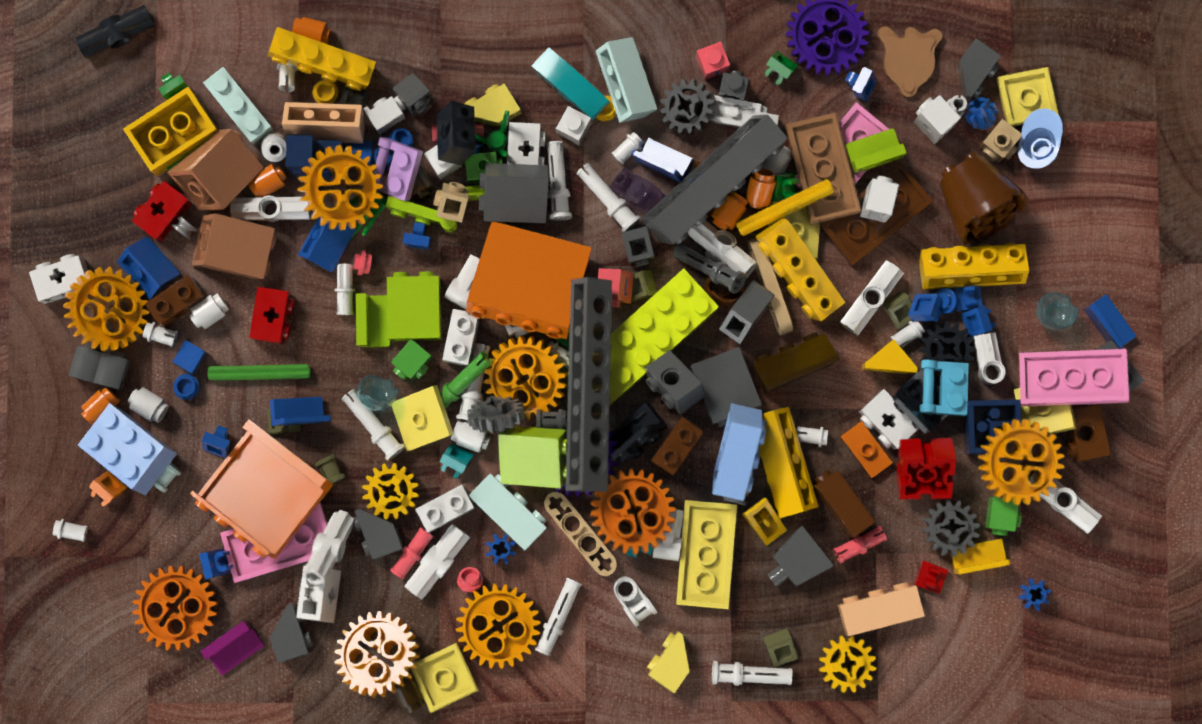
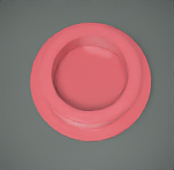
(362, 262)
(470, 579)

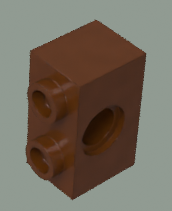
(175, 301)
(1097, 444)

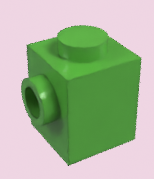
(476, 165)
(411, 361)
(1002, 516)

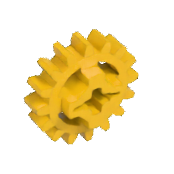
(383, 501)
(835, 666)

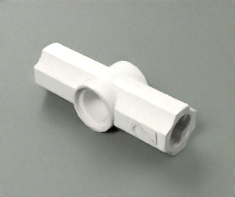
(254, 209)
(721, 246)
(881, 285)
(1076, 511)
(328, 547)
(437, 561)

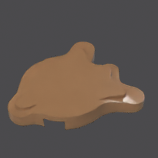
(909, 59)

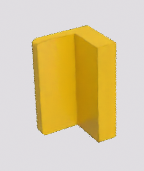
(980, 557)

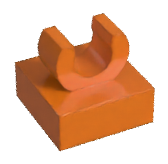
(107, 488)

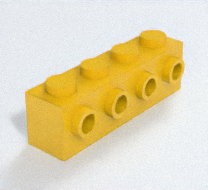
(321, 58)
(973, 266)
(799, 269)
(786, 465)

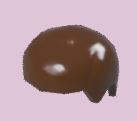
(721, 294)

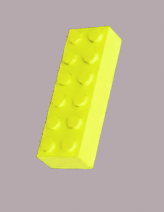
(655, 330)

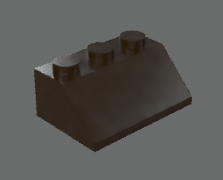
(794, 362)

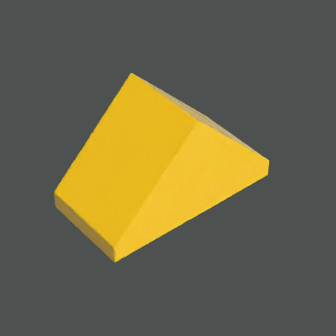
(891, 359)
(764, 521)

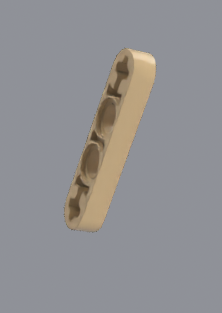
(768, 280)
(577, 536)

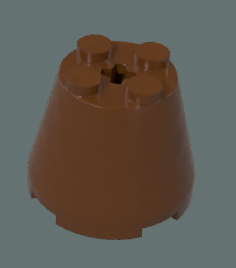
(980, 198)

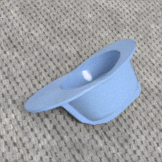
(1040, 138)

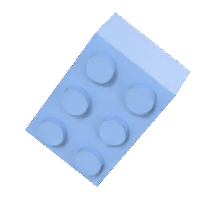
(127, 449)
(738, 452)

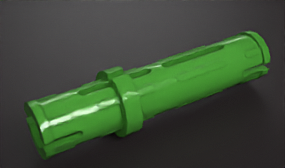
(452, 391)

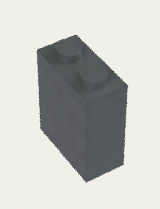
(514, 193)
(725, 382)

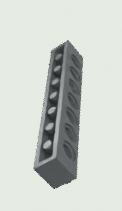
(589, 385)

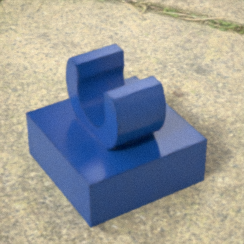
(862, 84)
(418, 238)
(968, 298)
(925, 308)
(977, 321)
(217, 443)
(215, 563)

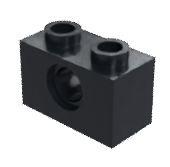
(456, 133)

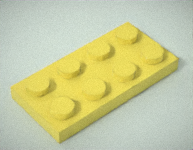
(706, 554)

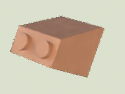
(216, 170)
(234, 246)

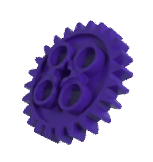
(839, 53)

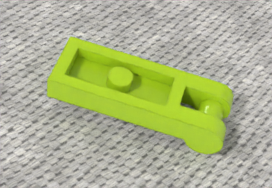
(422, 214)

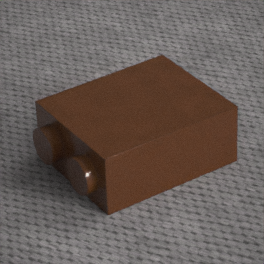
(842, 503)

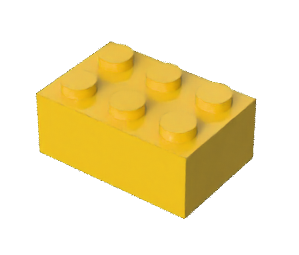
(171, 131)

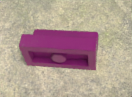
(233, 647)

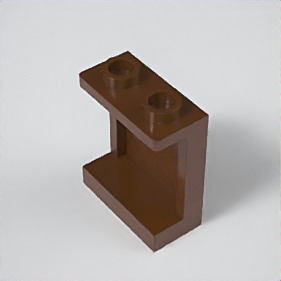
(676, 447)

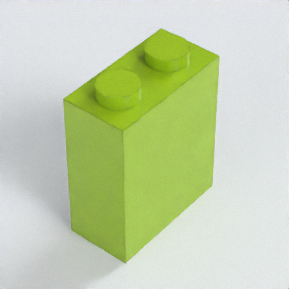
(414, 307)
(533, 456)

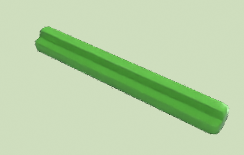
(259, 372)

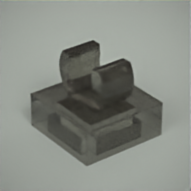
(354, 97)

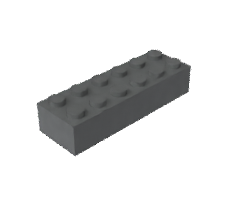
(714, 179)

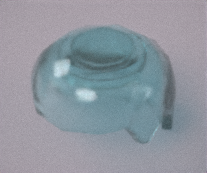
(1056, 311)
(376, 393)

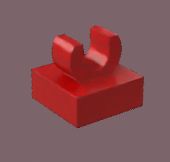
(931, 577)

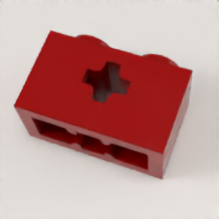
(151, 221)
(265, 303)

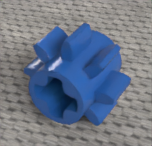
(981, 113)
(507, 545)
(1027, 596)

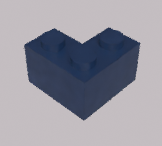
(302, 147)
(983, 418)

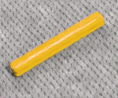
(785, 207)

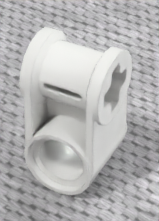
(634, 602)

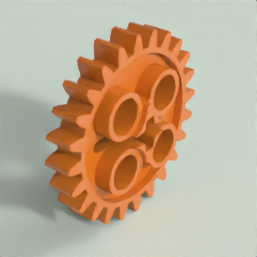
(655, 505)
(192, 622)

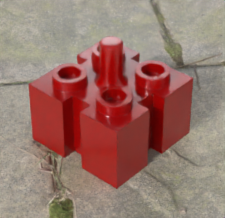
(925, 468)

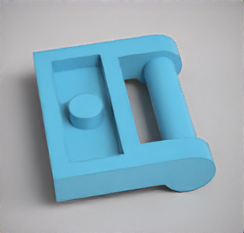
(953, 388)

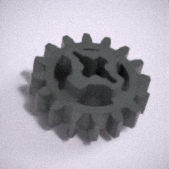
(696, 102)
(496, 414)
(949, 516)

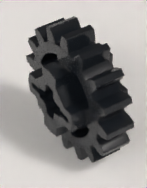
(937, 341)

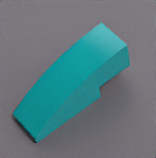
(570, 84)

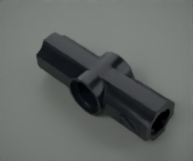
(114, 31)

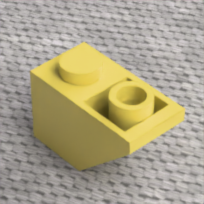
(491, 107)
(672, 665)

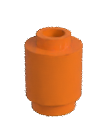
(312, 29)
(268, 181)
(761, 188)
(730, 211)
(97, 403)

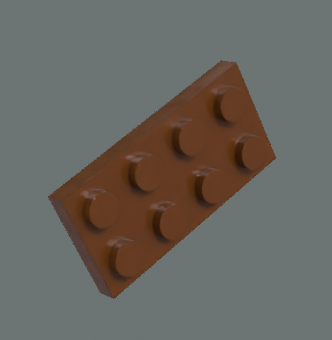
(859, 235)

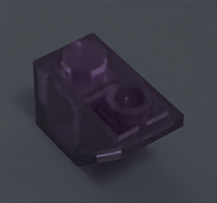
(636, 191)

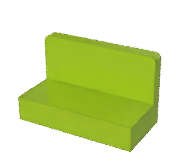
(874, 150)
(371, 321)

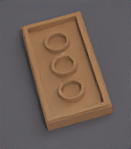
(819, 156)

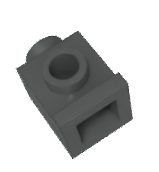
(733, 85)
(638, 237)

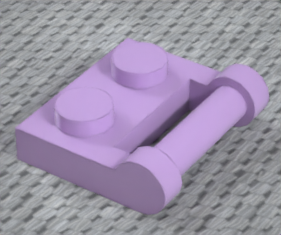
(402, 169)

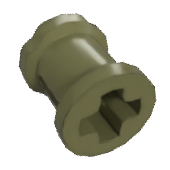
(330, 469)

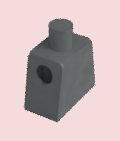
(798, 559)

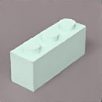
(626, 79)
(238, 106)
(509, 511)

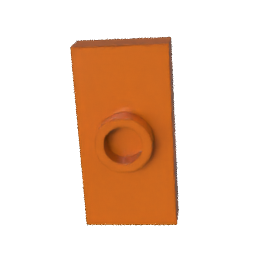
(866, 449)

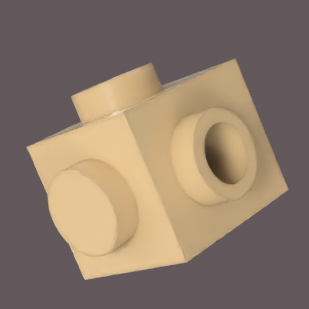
(1000, 142)
(451, 201)

